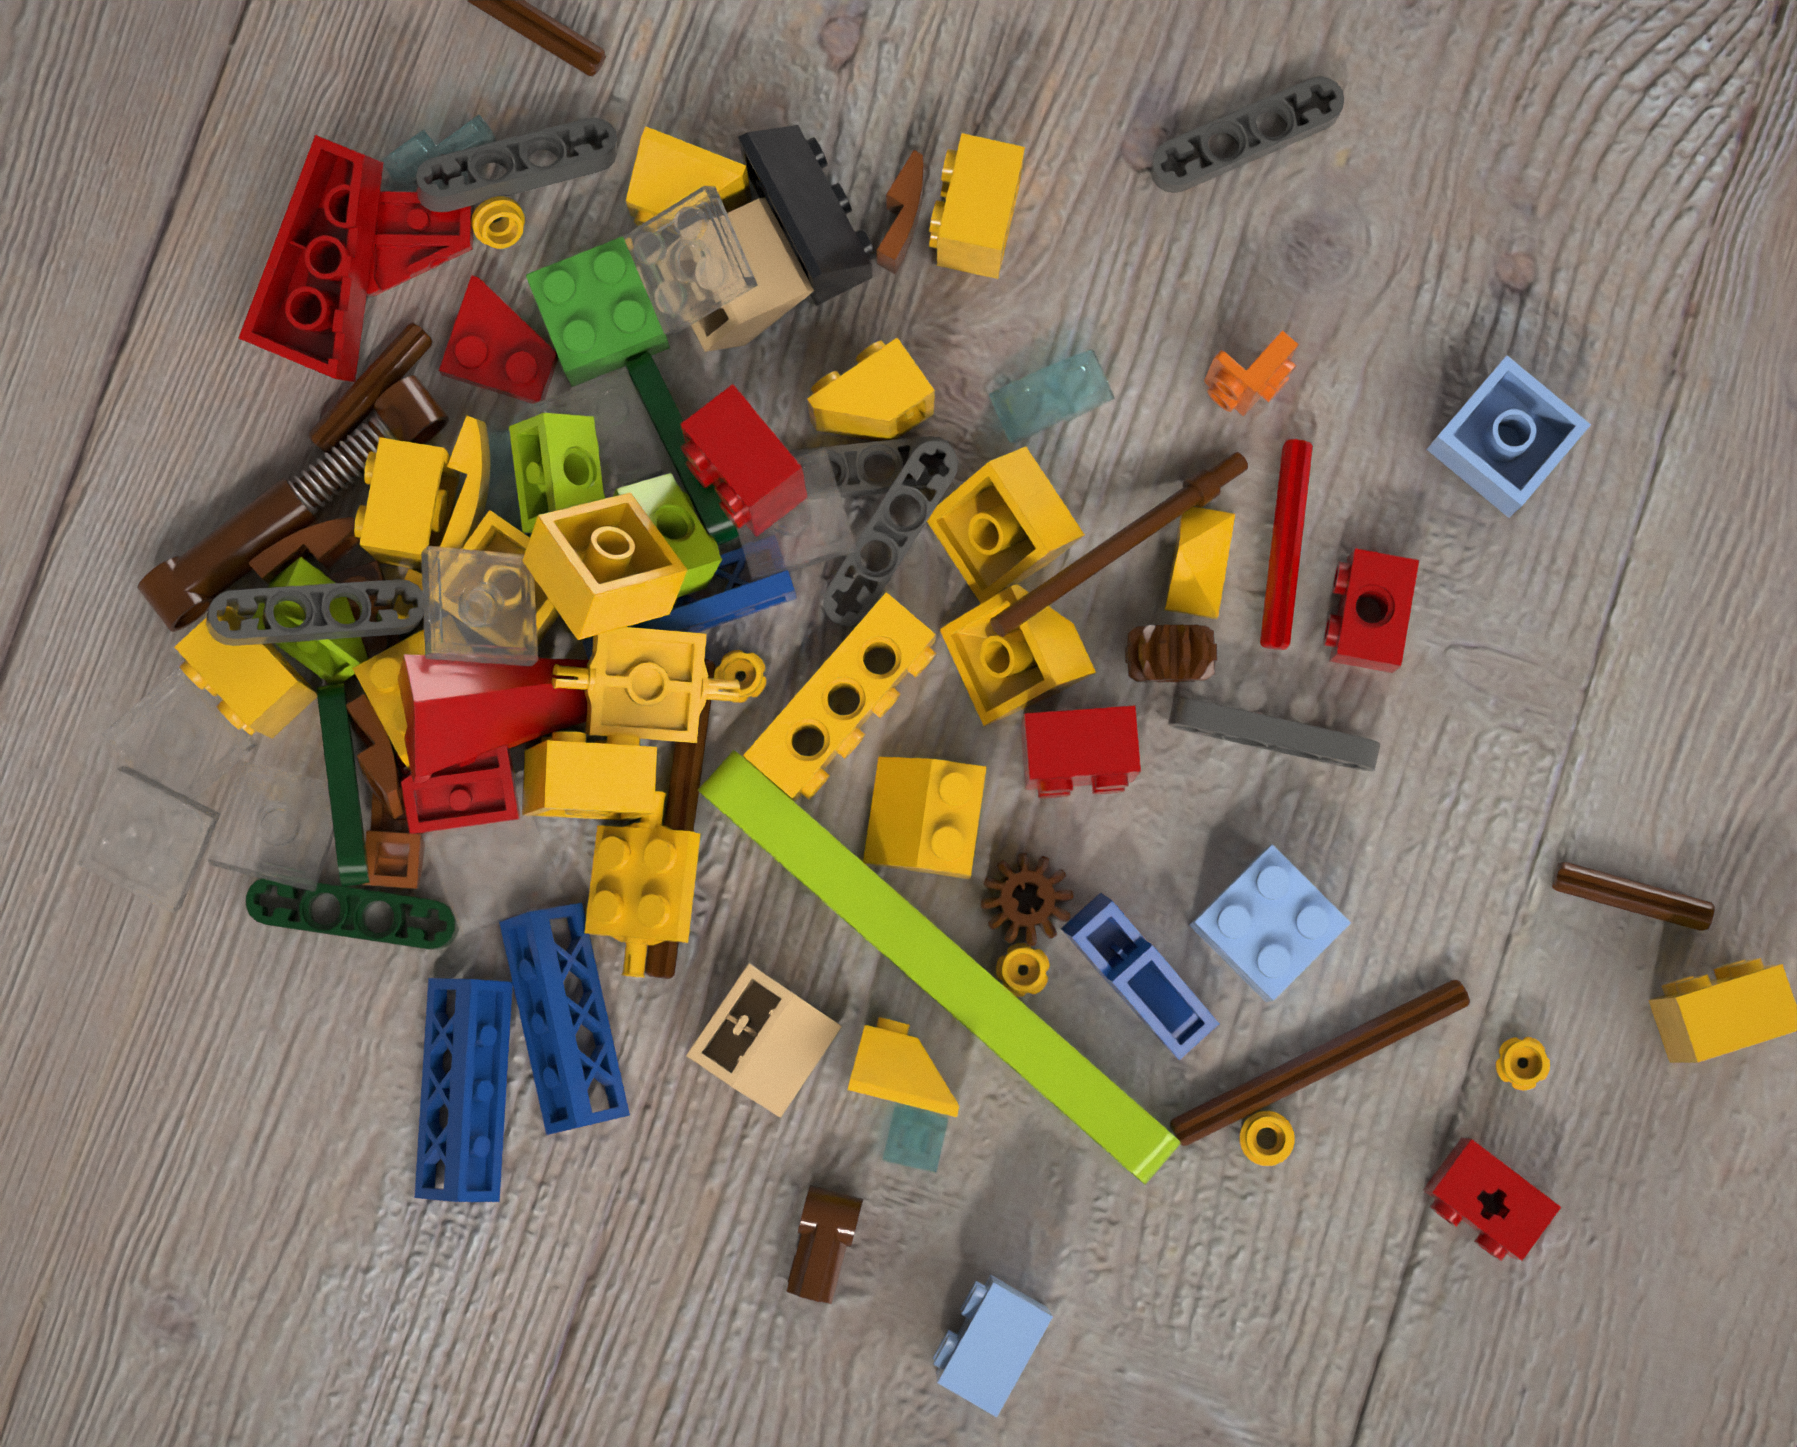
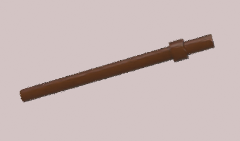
(1196, 491)

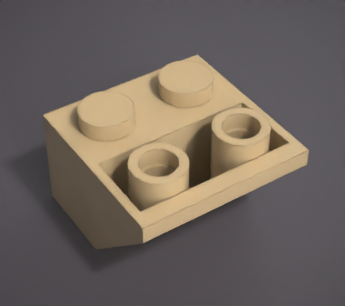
(778, 277)
(764, 1040)

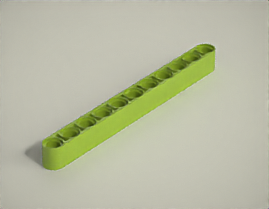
(940, 967)

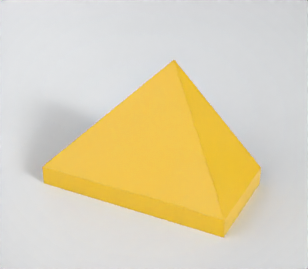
(1200, 562)

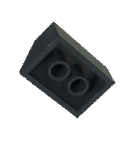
(809, 210)

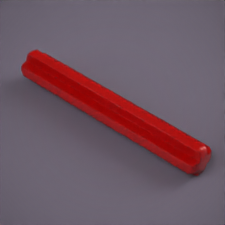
(1286, 544)

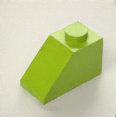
(326, 658)

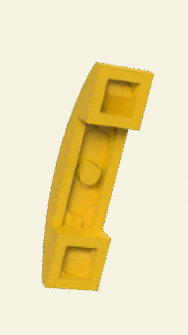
(473, 458)

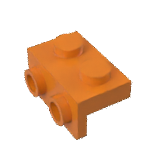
(1240, 388)

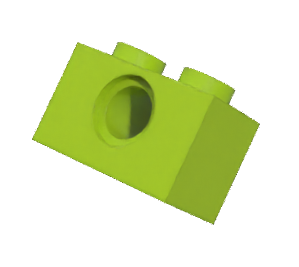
(555, 464)
(677, 522)

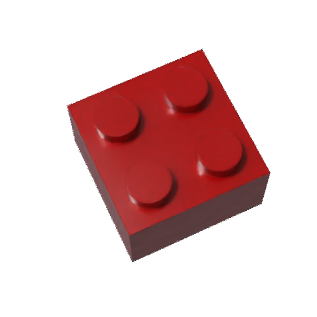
(743, 460)
(1080, 750)

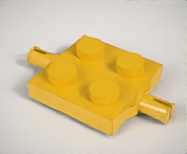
(646, 684)
(642, 885)

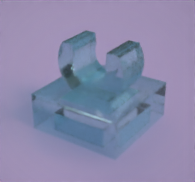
(915, 1139)

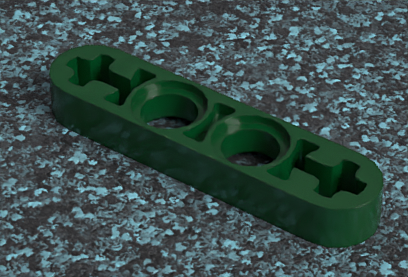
(667, 423)
(342, 785)
(352, 915)

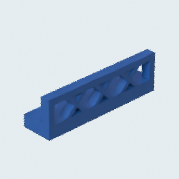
(725, 606)
(553, 1019)
(471, 1090)

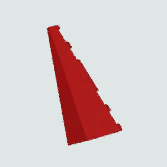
(475, 707)

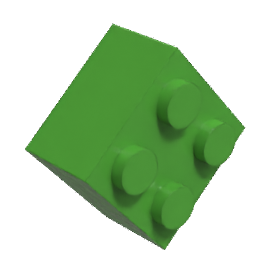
(597, 311)

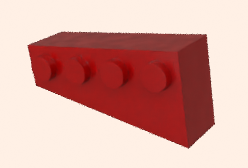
(320, 264)

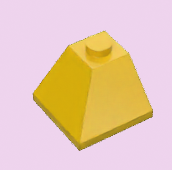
(673, 169)
(1020, 667)
(899, 1069)

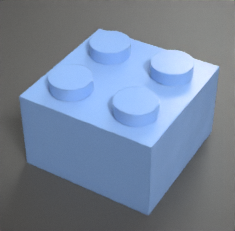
(1508, 437)
(1270, 923)
(991, 1344)

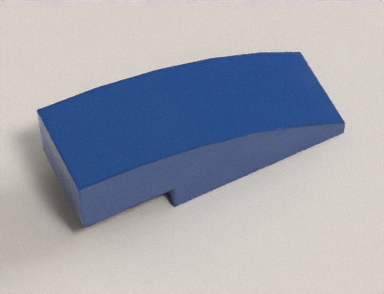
(1140, 975)

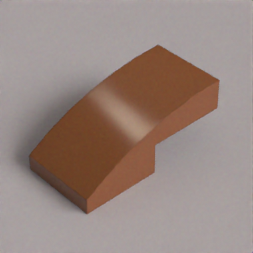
(905, 201)
(324, 540)
(378, 759)
(391, 851)

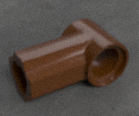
(825, 1232)

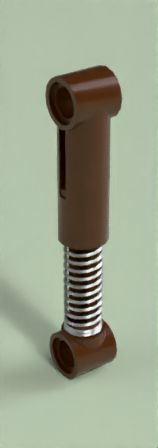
(188, 583)

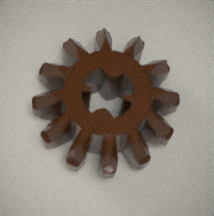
(1171, 653)
(1044, 893)

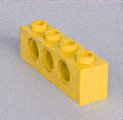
(884, 626)

